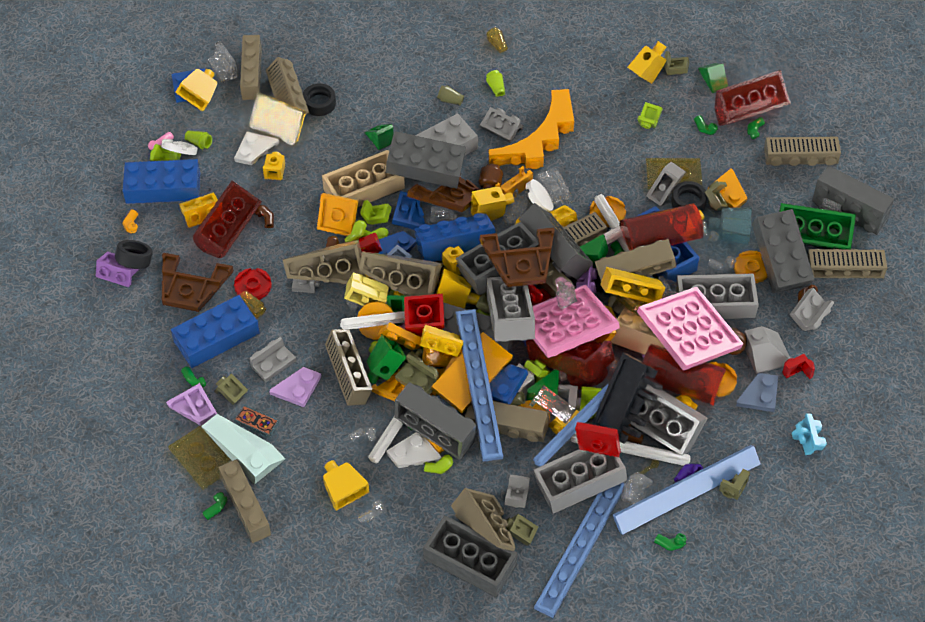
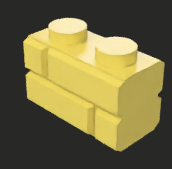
(365, 290)

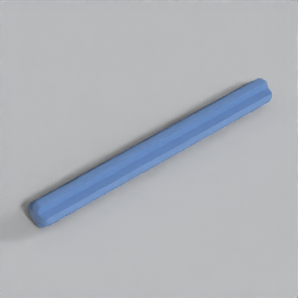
(569, 430)

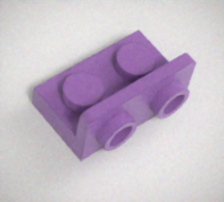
(110, 270)

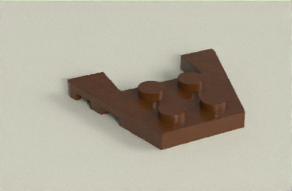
(446, 197)
(521, 265)
(189, 290)

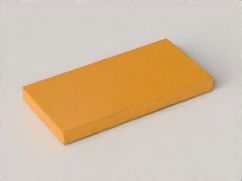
(454, 383)

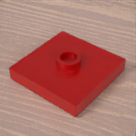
(598, 439)

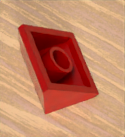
(423, 311)

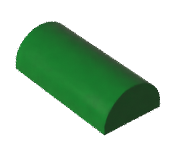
(823, 226)

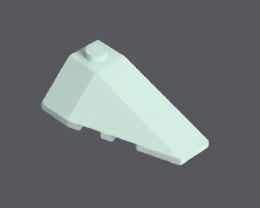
(253, 453)

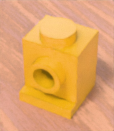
(276, 163)
(449, 258)

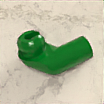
(752, 128)

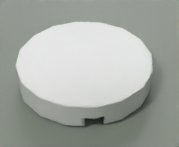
(179, 146)
(539, 195)

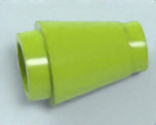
(496, 83)
(199, 139)

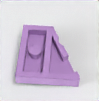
(297, 387)
(193, 405)

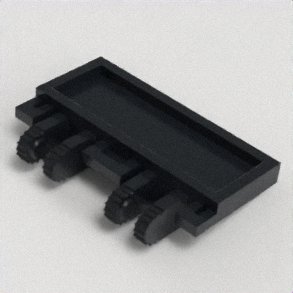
(622, 396)

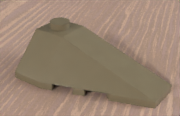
(326, 264)
(402, 274)
(484, 516)

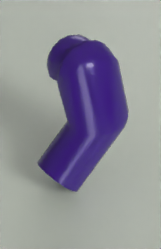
(687, 470)

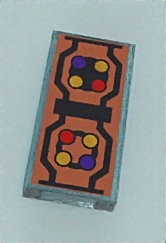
(256, 421)

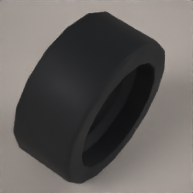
(320, 89)
(689, 187)
(133, 254)

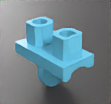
(806, 433)

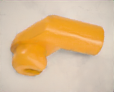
(129, 223)

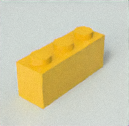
(632, 285)

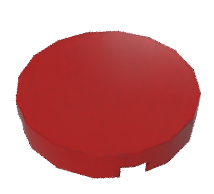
(258, 282)

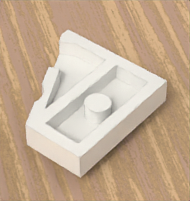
(253, 147)
(413, 451)

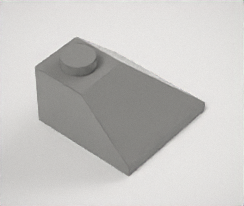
(765, 349)

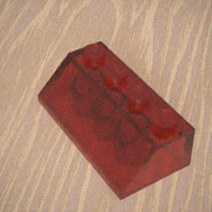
(751, 98)

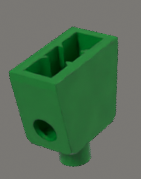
(384, 359)

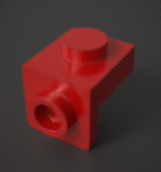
(538, 295)
(798, 364)

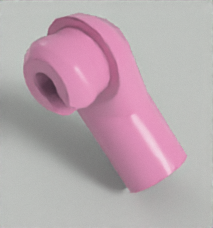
(168, 135)

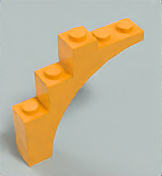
(546, 137)

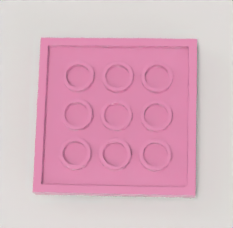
(572, 326)
(689, 328)

